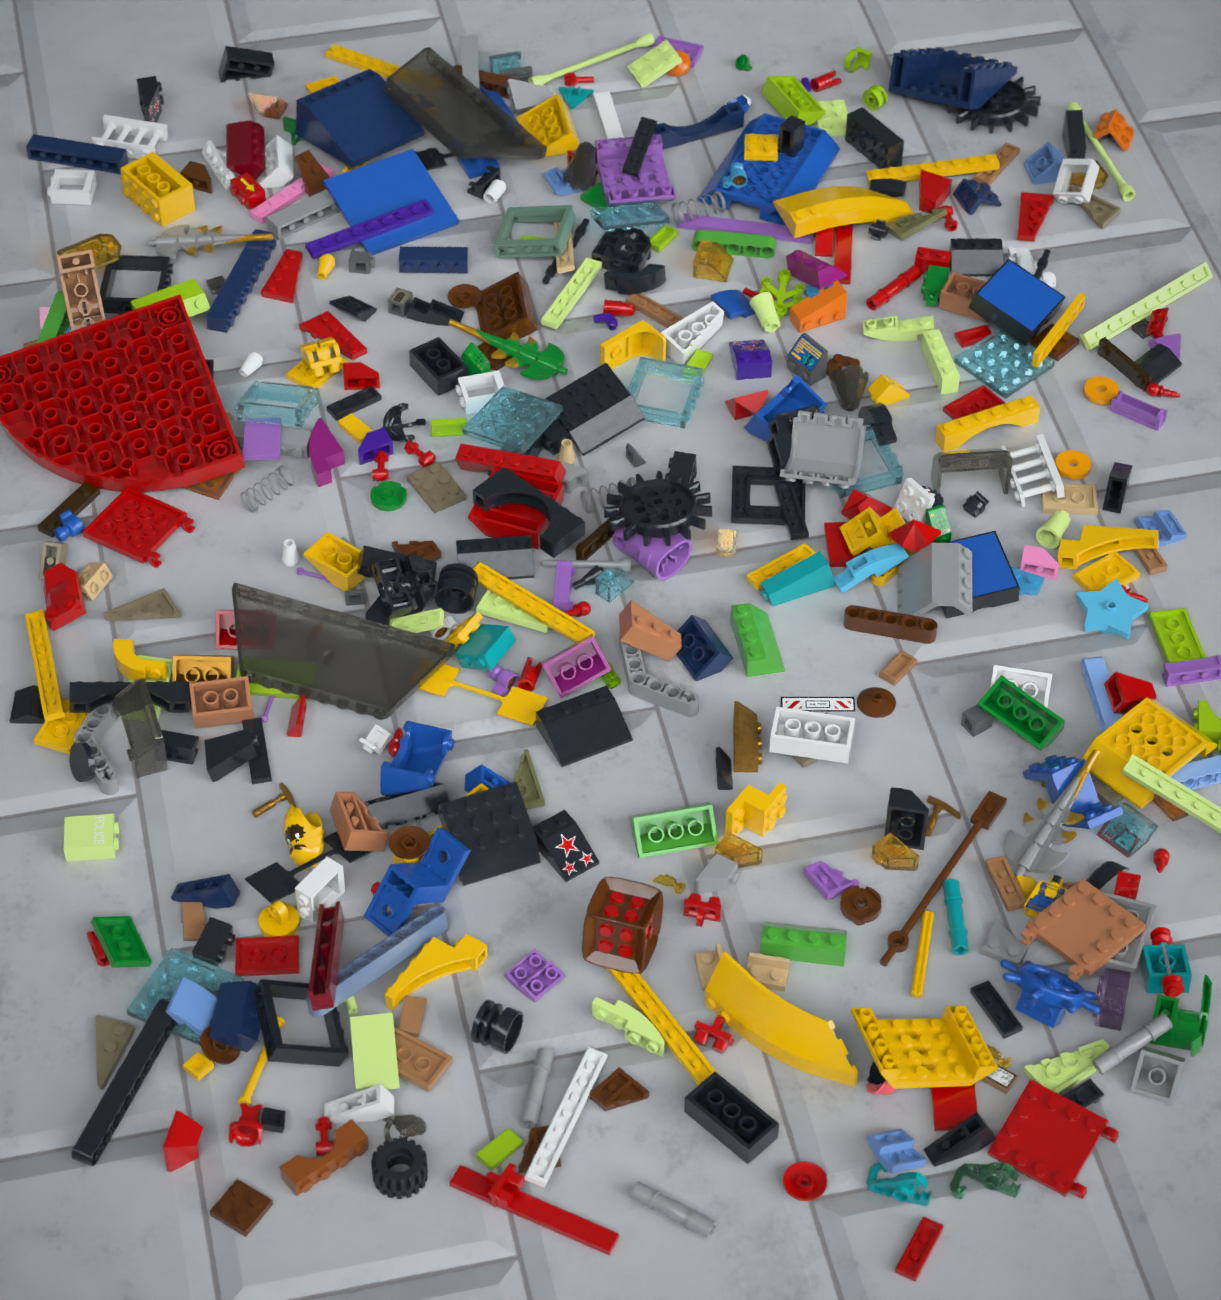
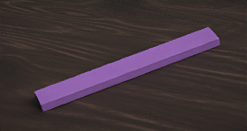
(779, 232)

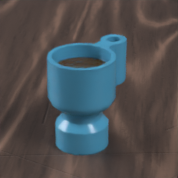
(737, 178)

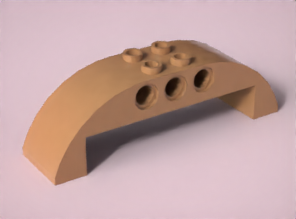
(80, 289)

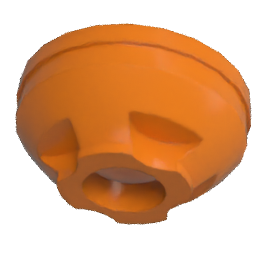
(683, 67)

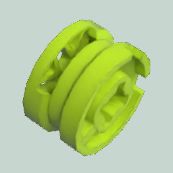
(874, 98)

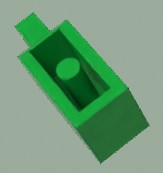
(935, 281)

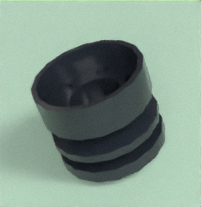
(456, 588)
(497, 1026)

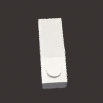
(362, 1106)

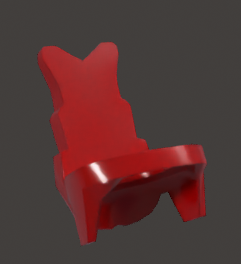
(248, 1128)

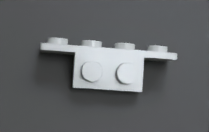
(217, 161)

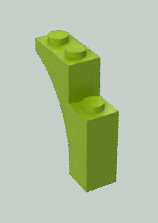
(1207, 722)

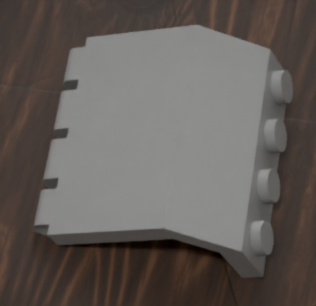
(825, 449)
(935, 578)

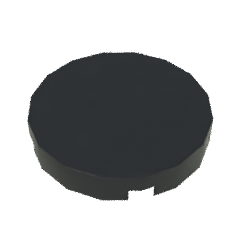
(81, 763)

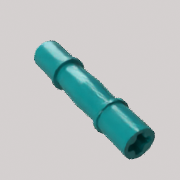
(955, 917)

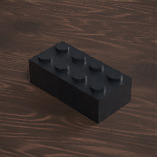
(874, 139)
(731, 1117)

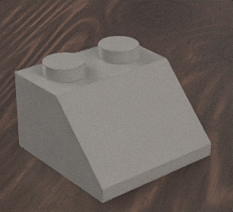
(1157, 1074)

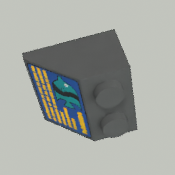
(808, 360)

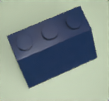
(701, 649)
(236, 1016)

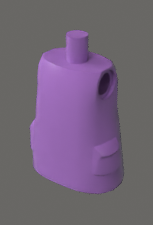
(656, 558)

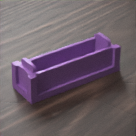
(1138, 411)
(562, 589)
(1192, 671)

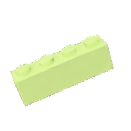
(940, 361)

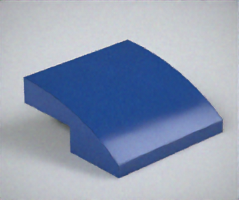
(733, 303)

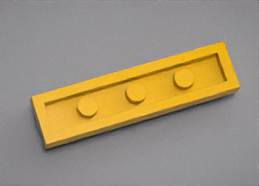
(778, 565)

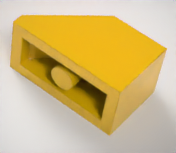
(887, 390)

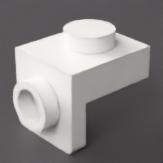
(376, 740)

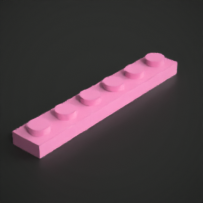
(282, 199)

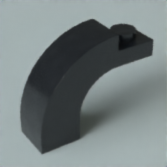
(636, 282)
(880, 421)

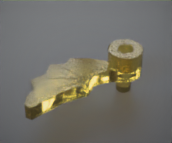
(670, 881)
(997, 1055)

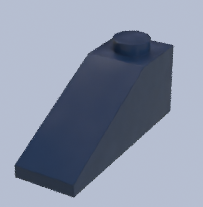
(212, 892)

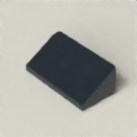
(723, 770)

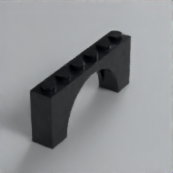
(508, 488)

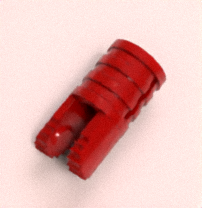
(824, 81)
(618, 308)
(529, 675)
(97, 949)

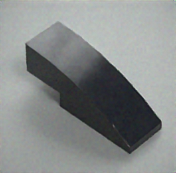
(434, 312)
(780, 442)

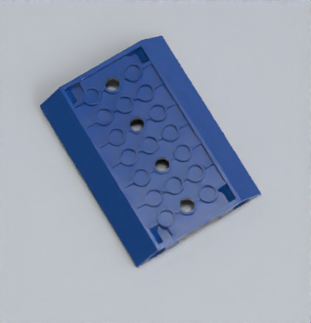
(781, 177)

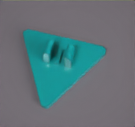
(575, 96)

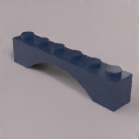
(725, 119)

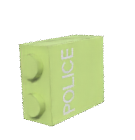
(90, 837)

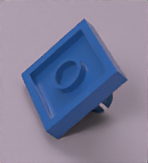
(476, 167)

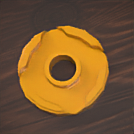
(1103, 383)
(1081, 460)

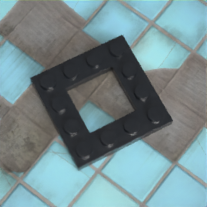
(751, 514)

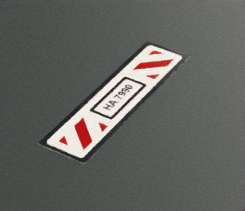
(819, 704)

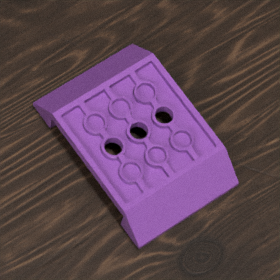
(610, 161)

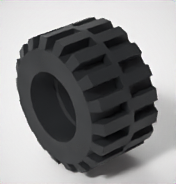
(396, 1153)

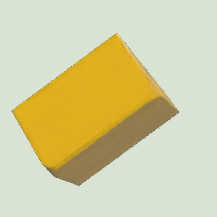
(1026, 884)

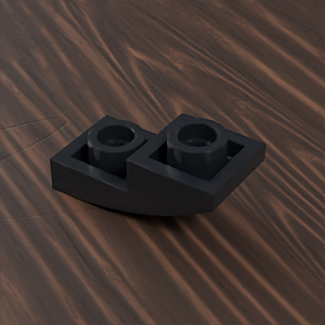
(891, 187)

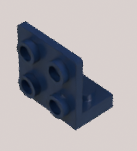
(972, 193)

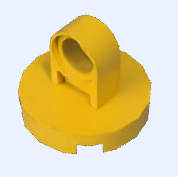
(279, 920)

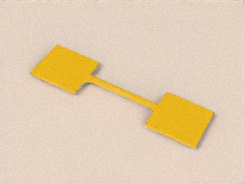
(517, 705)

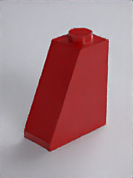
(933, 191)
(1127, 692)

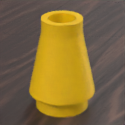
(325, 265)

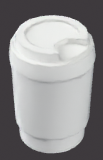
(494, 191)

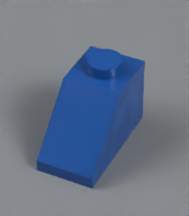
(485, 776)

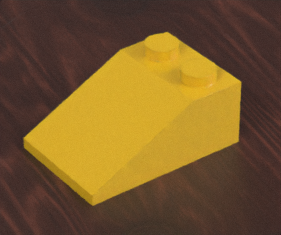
(336, 561)

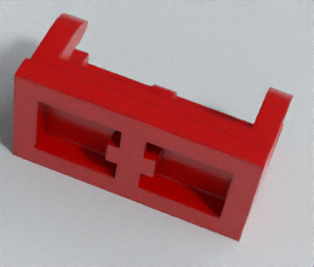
(1127, 885)

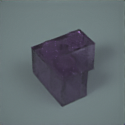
(1112, 996)

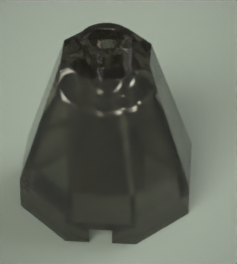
(849, 386)

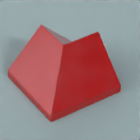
(746, 405)
(860, 501)
(914, 535)
(181, 1141)

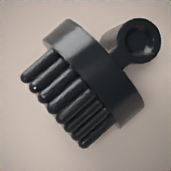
(975, 504)

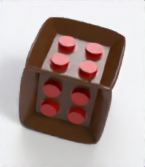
(622, 925)

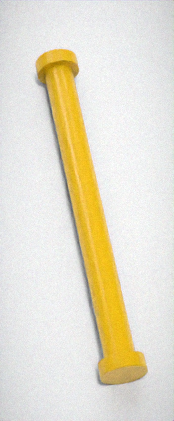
(246, 1097)

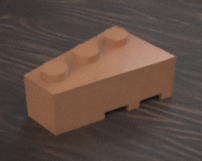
(648, 632)
(355, 825)

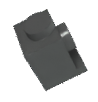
(361, 262)

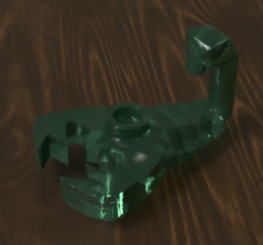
(992, 1176)

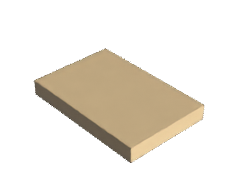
(1078, 500)

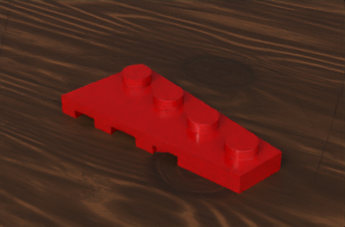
(1032, 214)
(283, 279)
(328, 326)

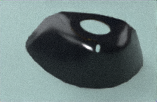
(1105, 873)

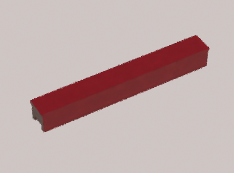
(326, 957)

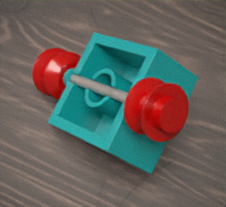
(1165, 965)

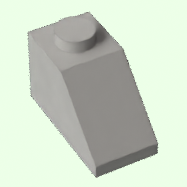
(716, 875)

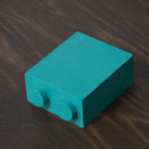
(485, 647)

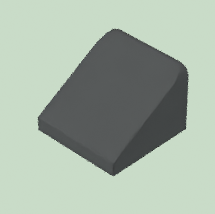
(633, 456)
(355, 597)

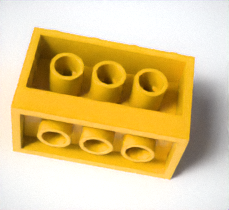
(157, 189)

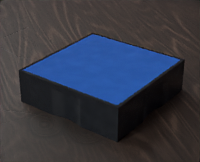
(1016, 302)
(991, 574)

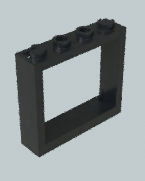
(162, 264)
(290, 1053)

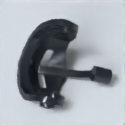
(397, 426)

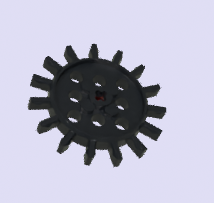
(1003, 107)
(658, 508)

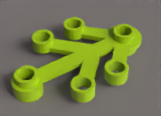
(783, 278)

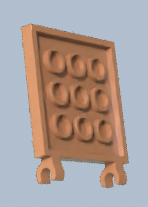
(1084, 928)

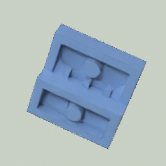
(555, 179)
(1167, 525)
(192, 1005)
(895, 1151)

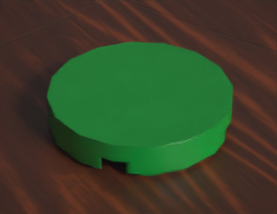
(388, 496)

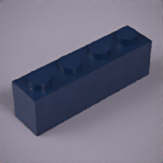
(433, 259)

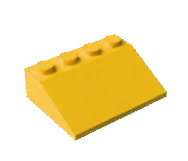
(552, 126)

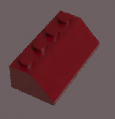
(245, 148)

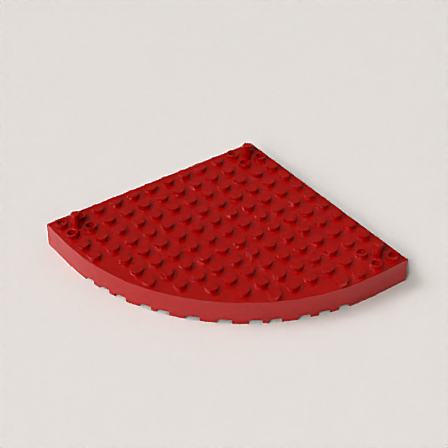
(120, 404)

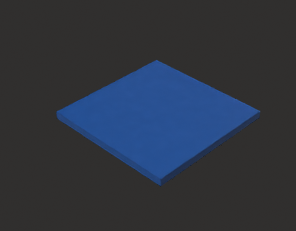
(388, 187)

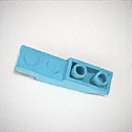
(868, 563)

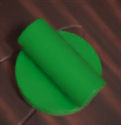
(742, 63)

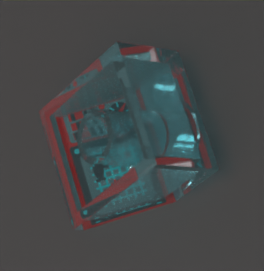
(1128, 831)

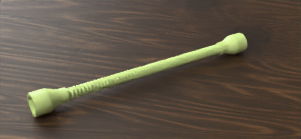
(644, 41)
(1126, 190)

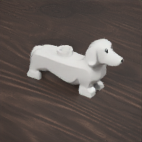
(1024, 259)

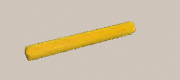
(922, 954)

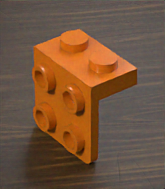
(1115, 125)

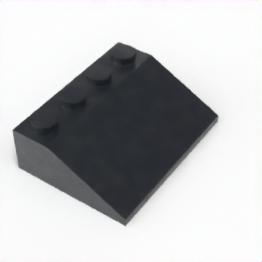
(583, 726)

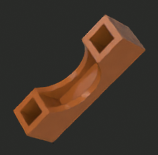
(303, 1173)

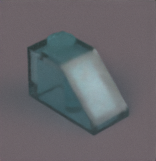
(611, 584)

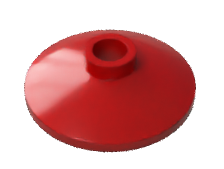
(808, 1174)

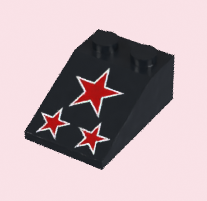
(150, 98)
(564, 846)

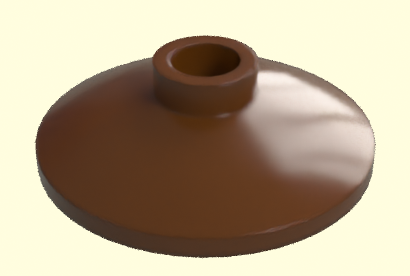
(464, 296)
(876, 702)
(409, 836)
(223, 1055)

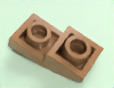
(193, 920)

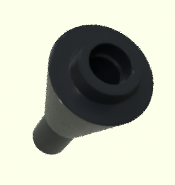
(589, 578)

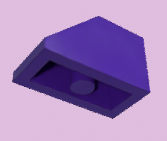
(374, 442)

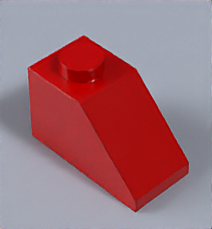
(359, 376)

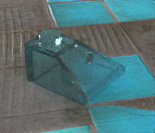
(504, 61)

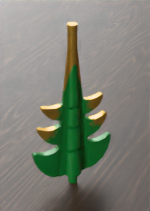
(541, 364)

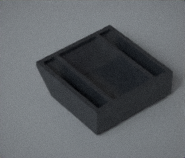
(596, 408)
(494, 829)

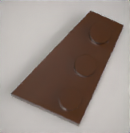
(311, 173)

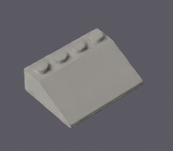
(1129, 956)

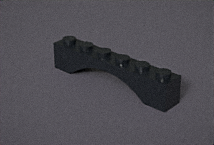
(88, 696)

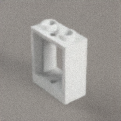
(1070, 166)
(72, 177)
(477, 381)
(321, 886)

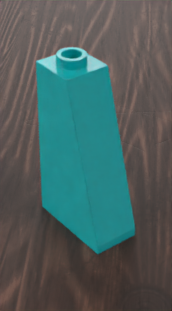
(799, 580)

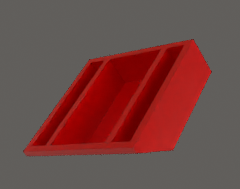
(517, 519)

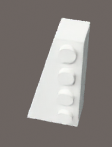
(692, 332)

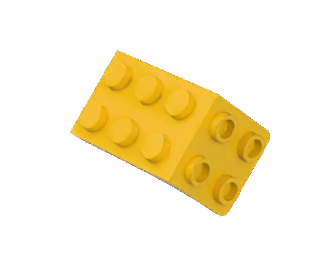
(635, 341)

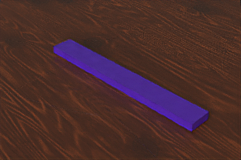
(369, 229)

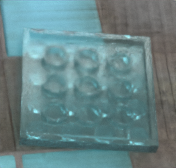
(629, 216)
(1002, 363)
(512, 419)
(165, 980)

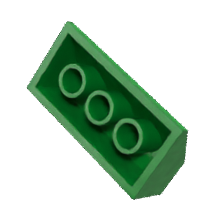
(1022, 713)

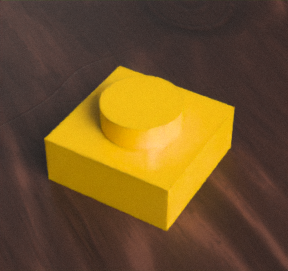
(198, 1066)

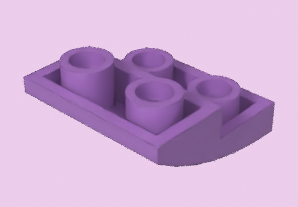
(534, 975)

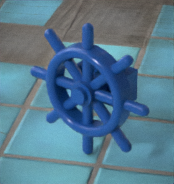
(1047, 992)

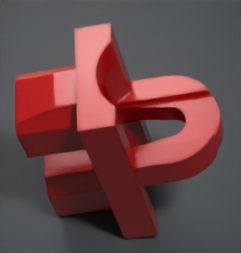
(696, 908)
(722, 1038)
(500, 1185)

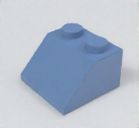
(1044, 164)

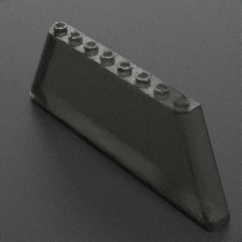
(458, 111)
(331, 653)

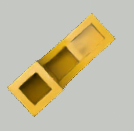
(135, 667)

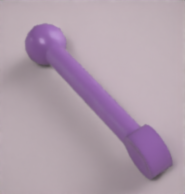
(300, 571)
(264, 717)

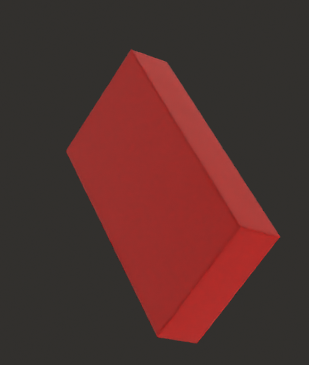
(972, 336)

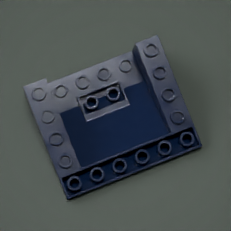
(948, 76)
(355, 119)

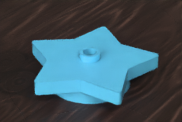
(1110, 610)

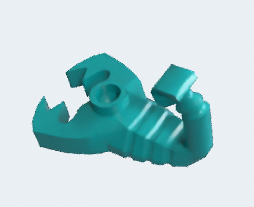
(900, 1187)

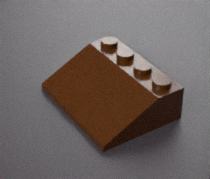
(507, 308)

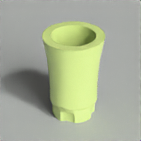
(765, 311)
(1052, 531)

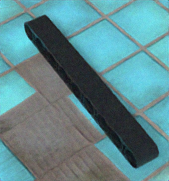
(124, 1086)

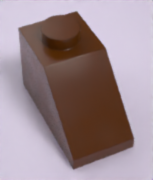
(198, 176)

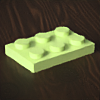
(654, 63)
(834, 119)

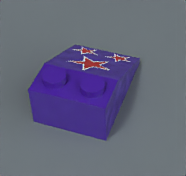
(751, 359)

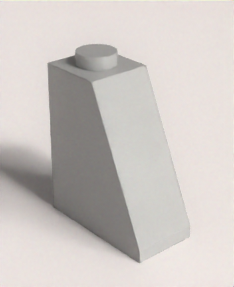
(526, 95)

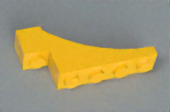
(1103, 540)
(433, 962)

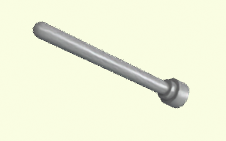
(623, 564)

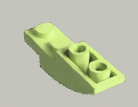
(893, 330)
(636, 1026)

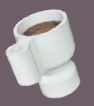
(442, 633)

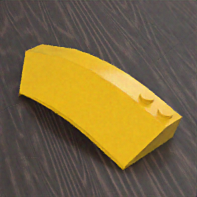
(836, 207)
(777, 1025)

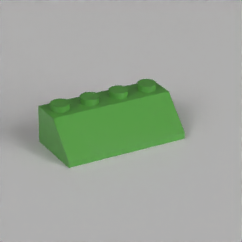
(755, 640)
(674, 830)
(804, 943)

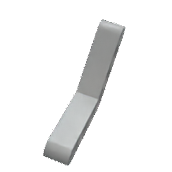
(653, 688)
(92, 732)

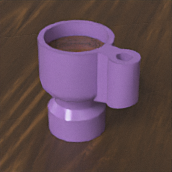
(504, 678)

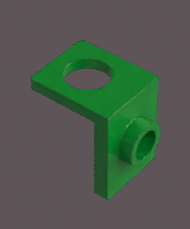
(290, 126)

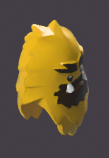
(303, 835)

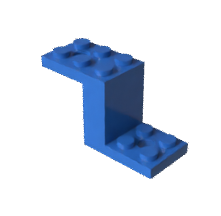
(1057, 774)
(417, 882)

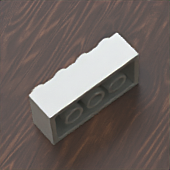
(812, 735)

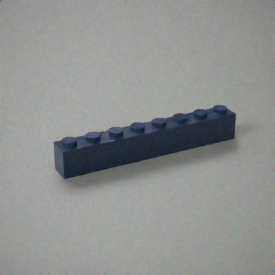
(239, 283)

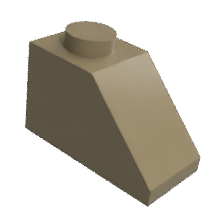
(52, 554)

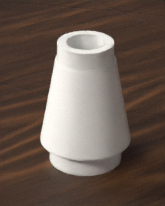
(251, 364)
(290, 553)

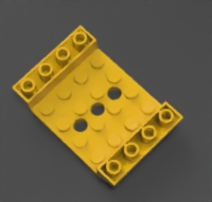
(1156, 725)
(944, 1045)

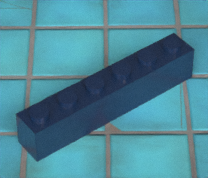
(76, 154)

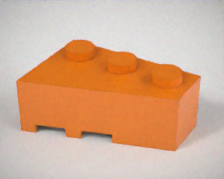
(821, 309)

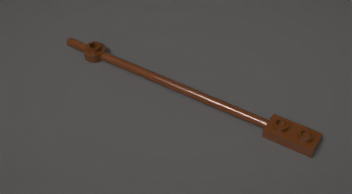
(982, 818)

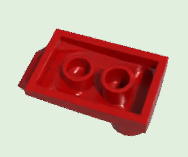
(62, 596)

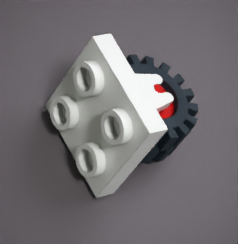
(915, 500)

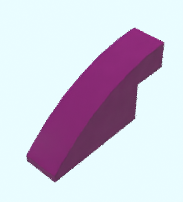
(324, 453)

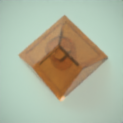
(268, 106)

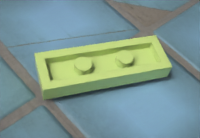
(420, 621)

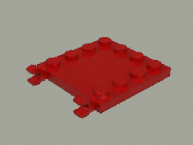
(137, 526)
(1050, 1139)

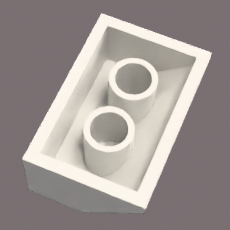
(277, 164)
(1033, 682)

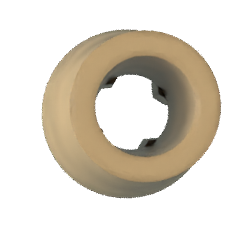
(567, 452)

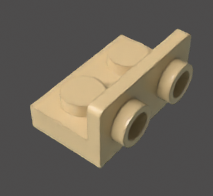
(94, 579)
(706, 964)
(769, 970)

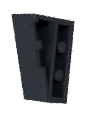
(245, 63)

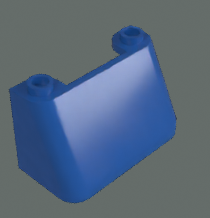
(792, 397)
(416, 760)

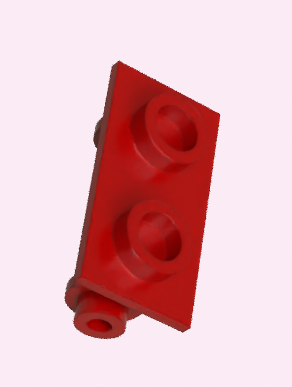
(1157, 322)

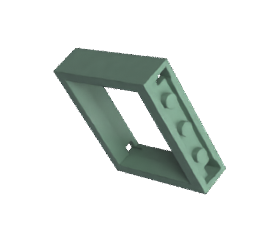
(534, 247)

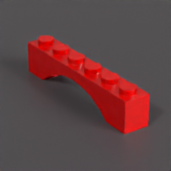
(481, 459)

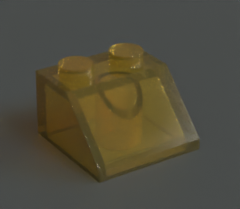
(712, 262)

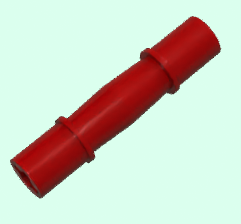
(894, 287)

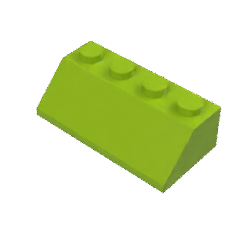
(792, 98)
(190, 291)

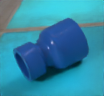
(71, 526)

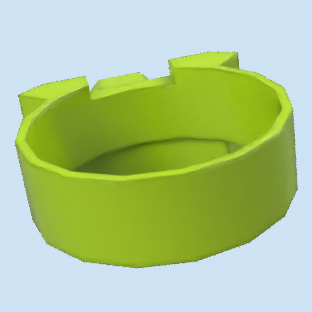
(862, 60)

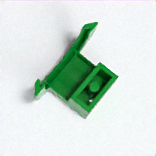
(1188, 1026)

